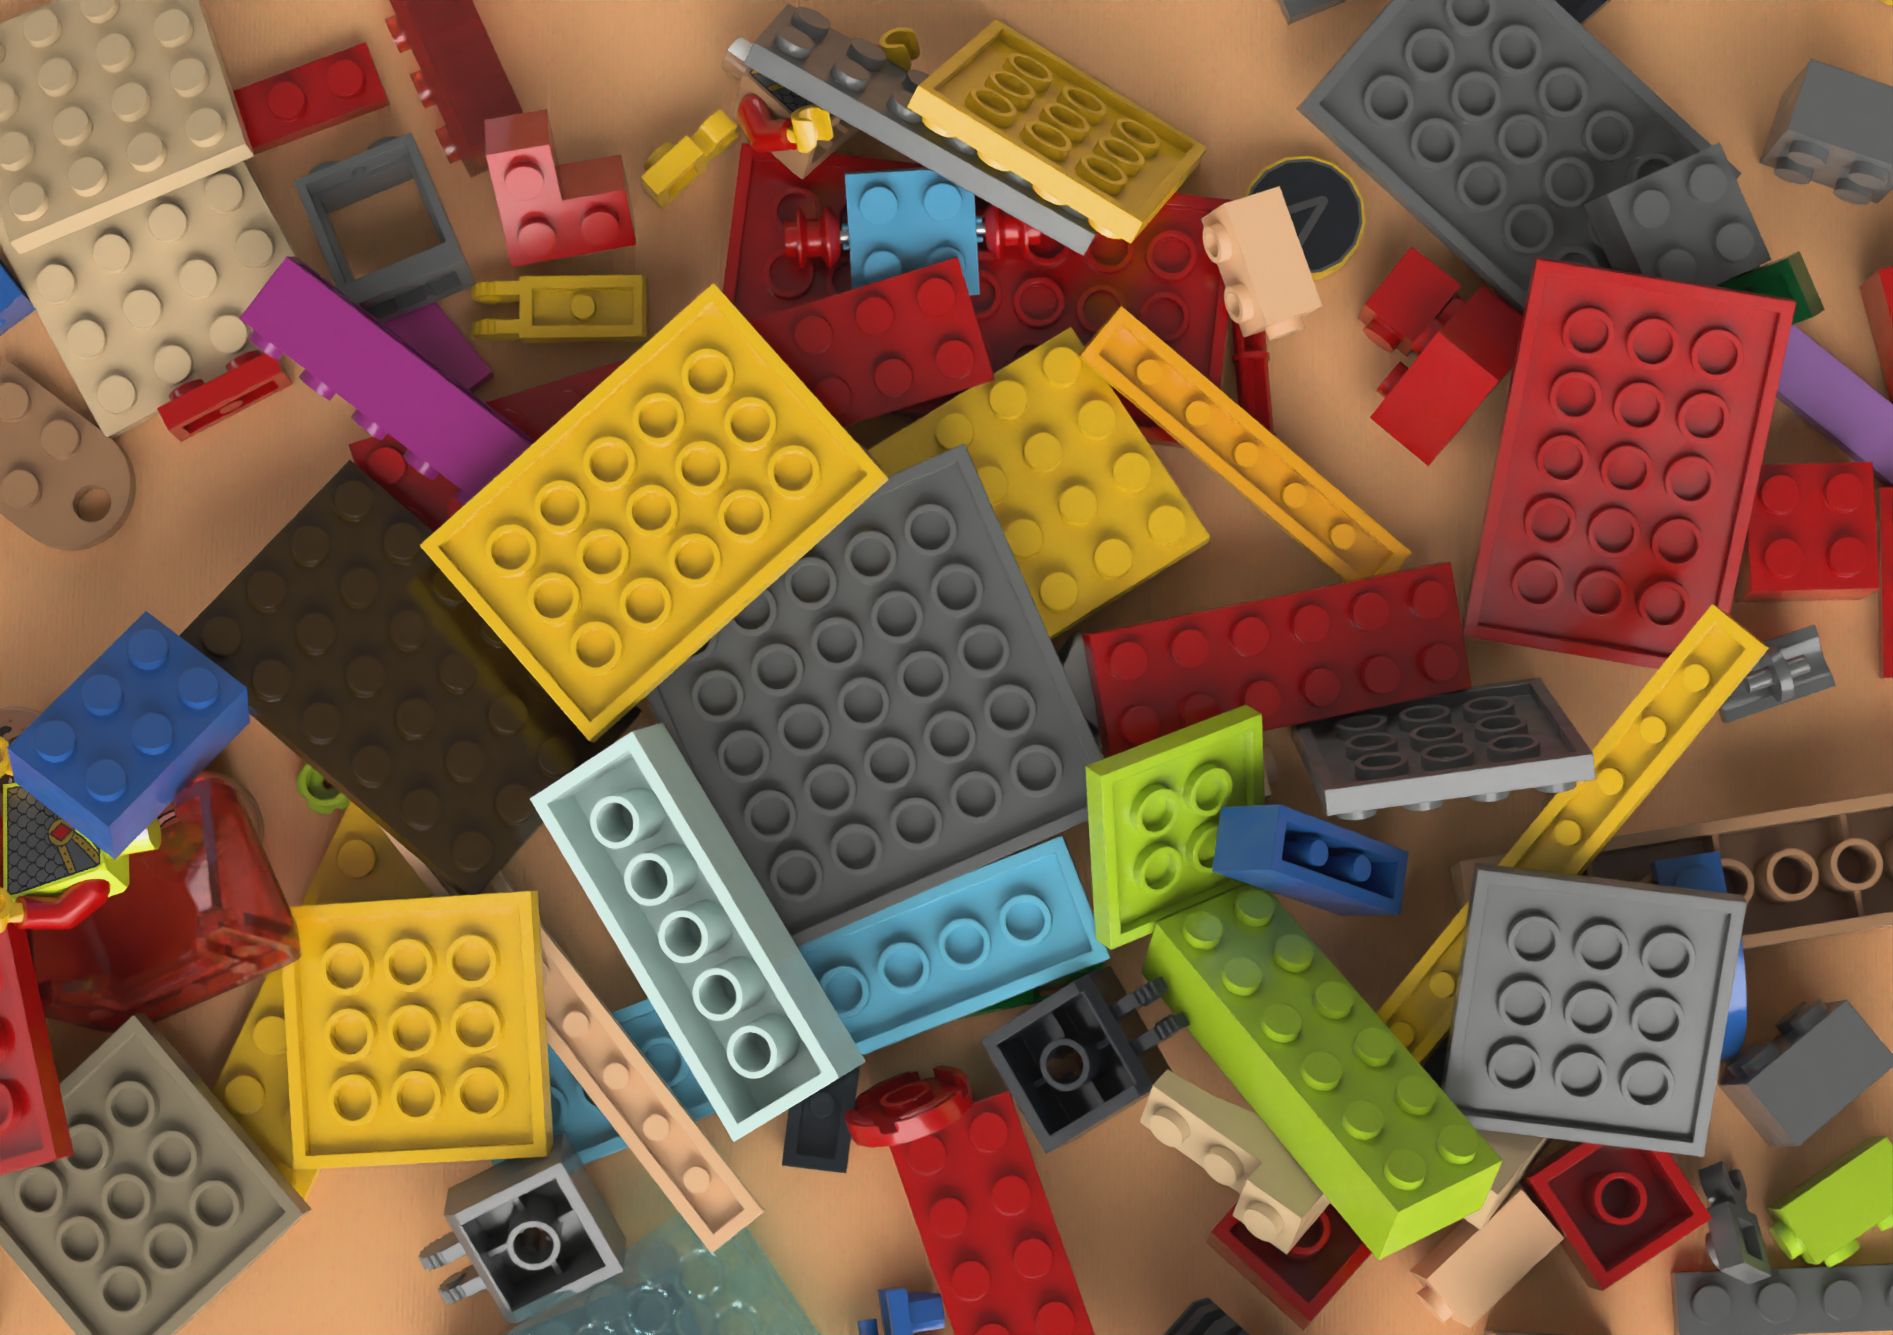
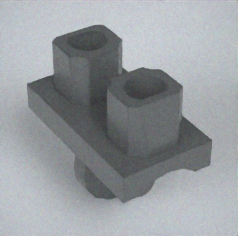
(1783, 674)

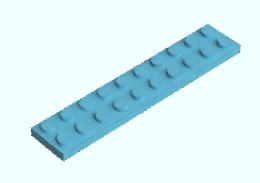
(894, 973)

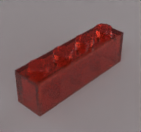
(455, 73)

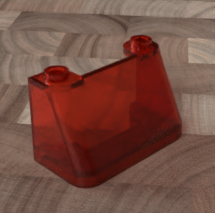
(184, 930)

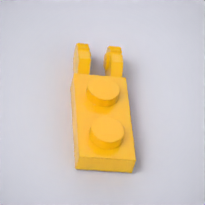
(566, 309)

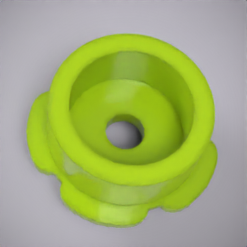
(319, 799)

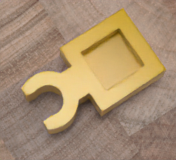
(676, 167)

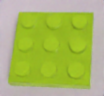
(1159, 821)

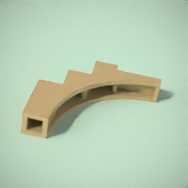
(1276, 1193)

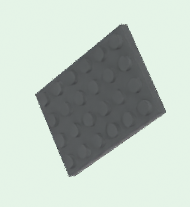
(1496, 128)

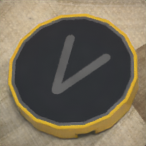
(1322, 207)

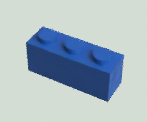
(1310, 860)

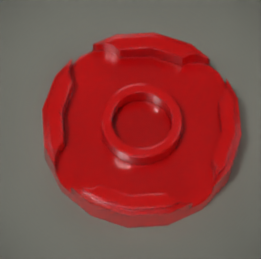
(909, 1107)

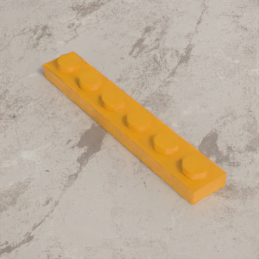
(1240, 450)

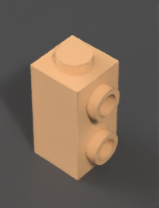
(1261, 264)
(1478, 1267)

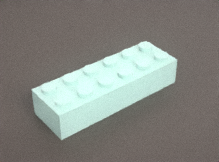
(697, 929)

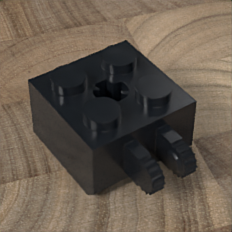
(1116, 1049)

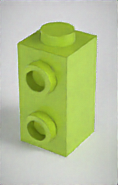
(1837, 1205)

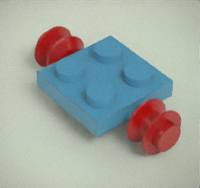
(904, 224)

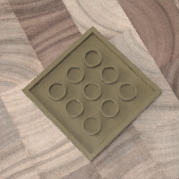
(153, 1203)

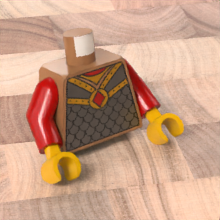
(789, 124)

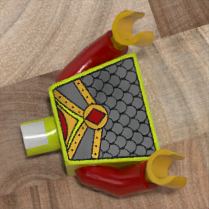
(50, 868)

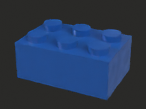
(129, 734)

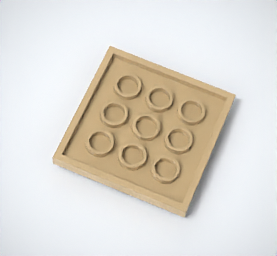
(108, 111)
(155, 292)

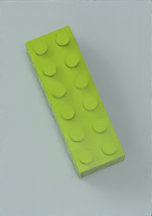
(1321, 1069)

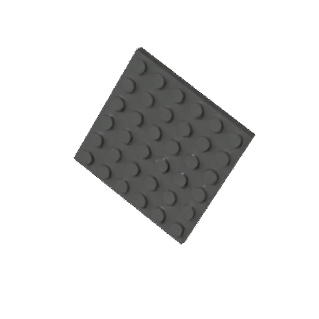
(885, 709)

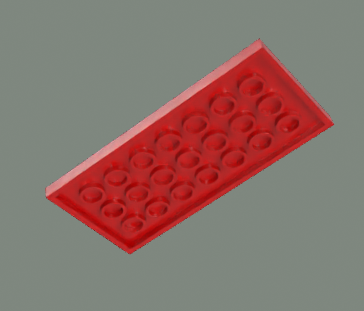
(1022, 300)

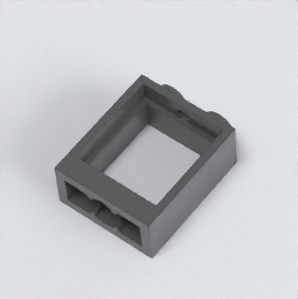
(411, 281)

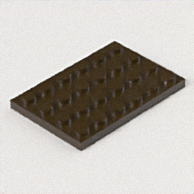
(393, 682)

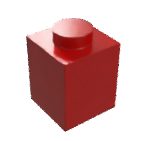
(1407, 302)

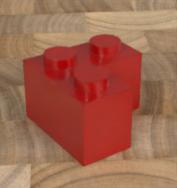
(553, 207)
(1456, 370)

